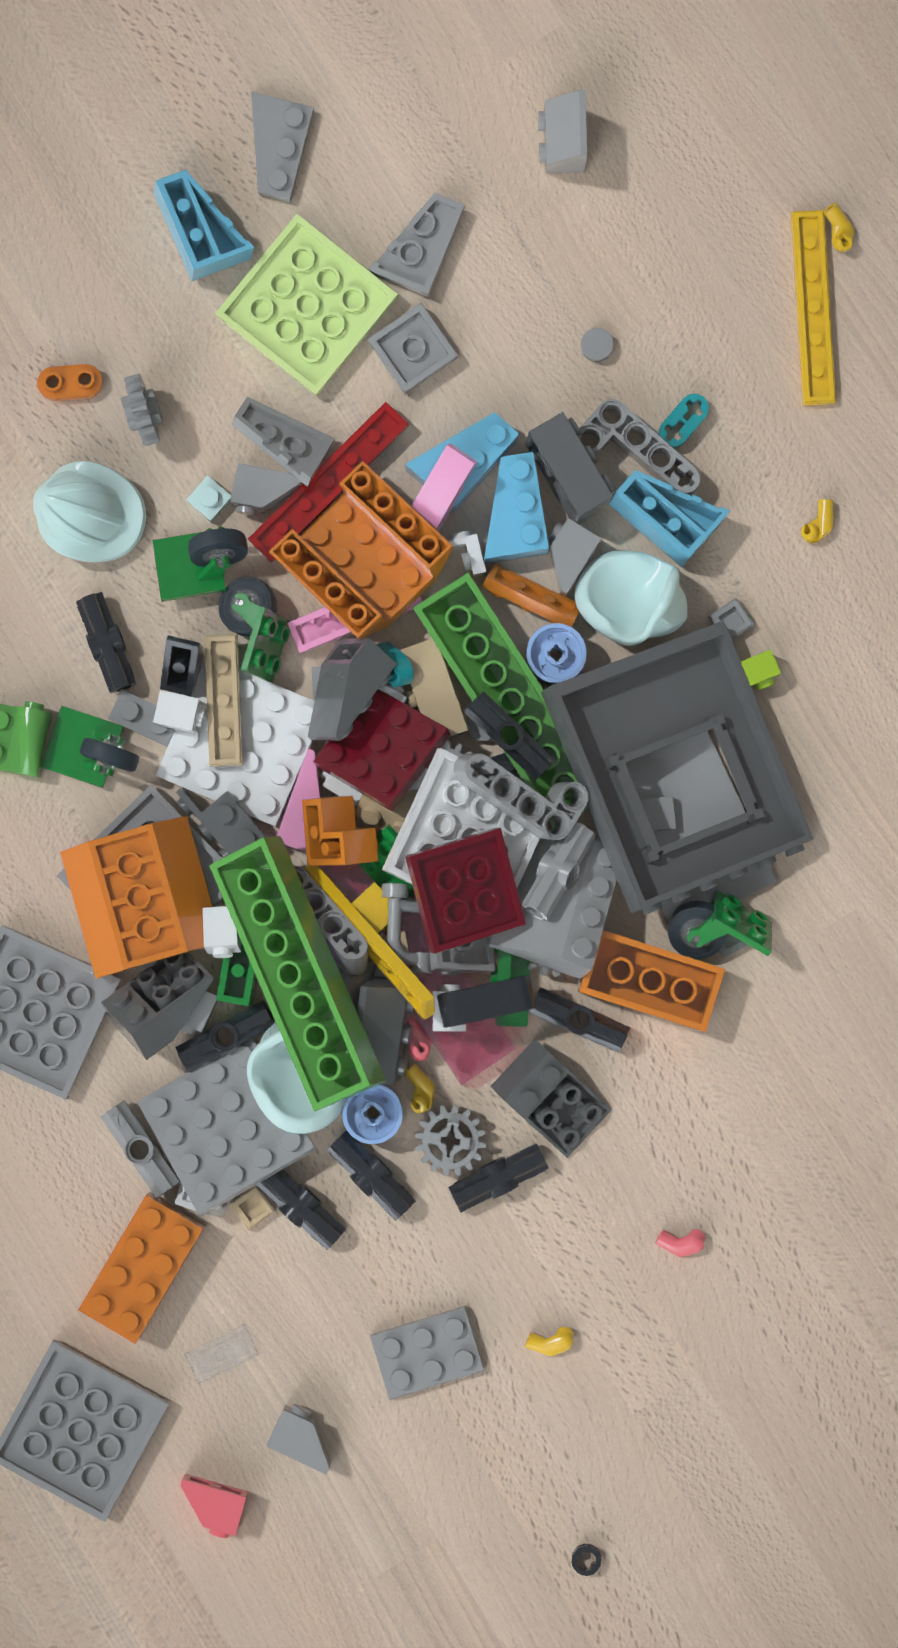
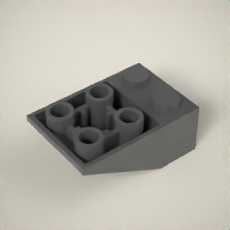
(346, 686)
(158, 1002)
(550, 1098)

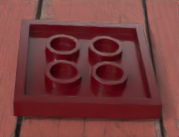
(384, 750)
(465, 890)

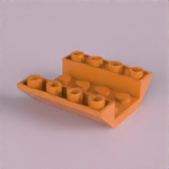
(365, 554)
(138, 895)

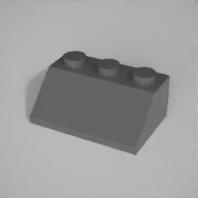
(569, 468)
(386, 1024)

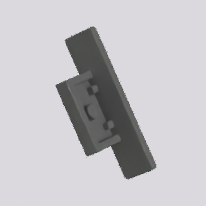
(223, 821)

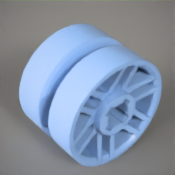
(566, 642)
(364, 1127)

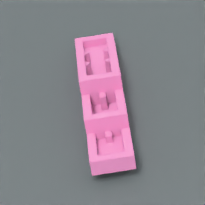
(443, 486)
(323, 628)

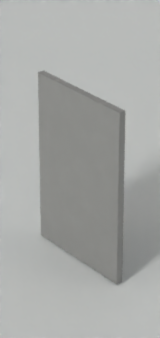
(701, 799)

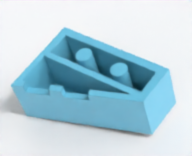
(198, 227)
(482, 441)
(517, 512)
(667, 516)

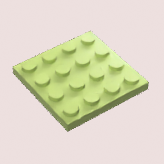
(306, 305)

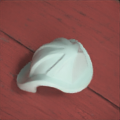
(89, 512)
(631, 596)
(280, 1090)

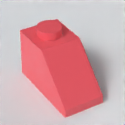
(215, 1504)

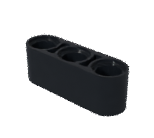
(486, 1001)

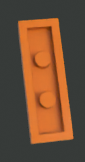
(530, 595)

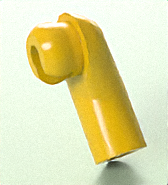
(841, 228)
(822, 524)
(423, 1091)
(553, 1345)

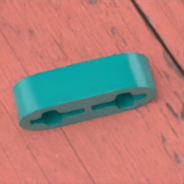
(689, 426)
(402, 672)

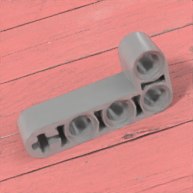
(641, 453)
(516, 791)
(332, 918)

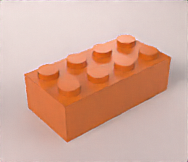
(653, 981)
(142, 1267)

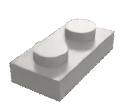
(139, 716)

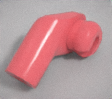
(420, 1043)
(682, 1246)

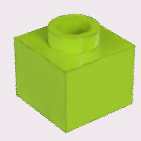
(761, 670)

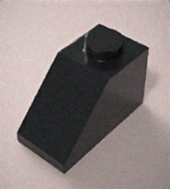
(181, 665)

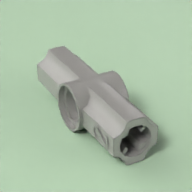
(558, 872)
(152, 1168)

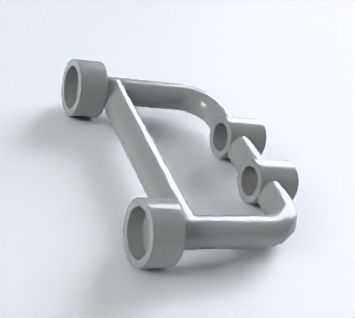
(398, 902)

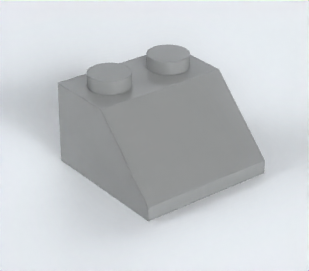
(564, 133)

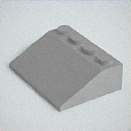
(575, 927)

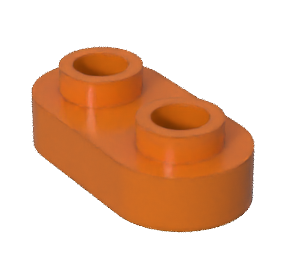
(69, 382)

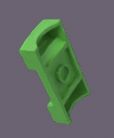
(23, 738)

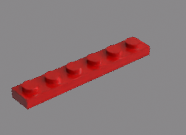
(310, 502)

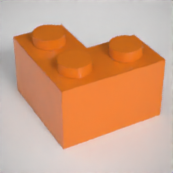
(333, 834)

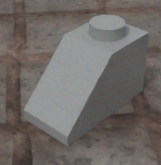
(261, 489)
(571, 552)
(299, 1438)

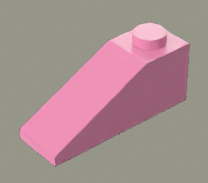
(306, 787)

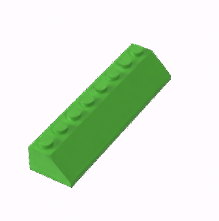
(491, 663)
(297, 972)

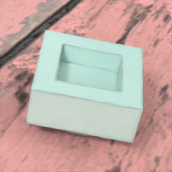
(209, 499)

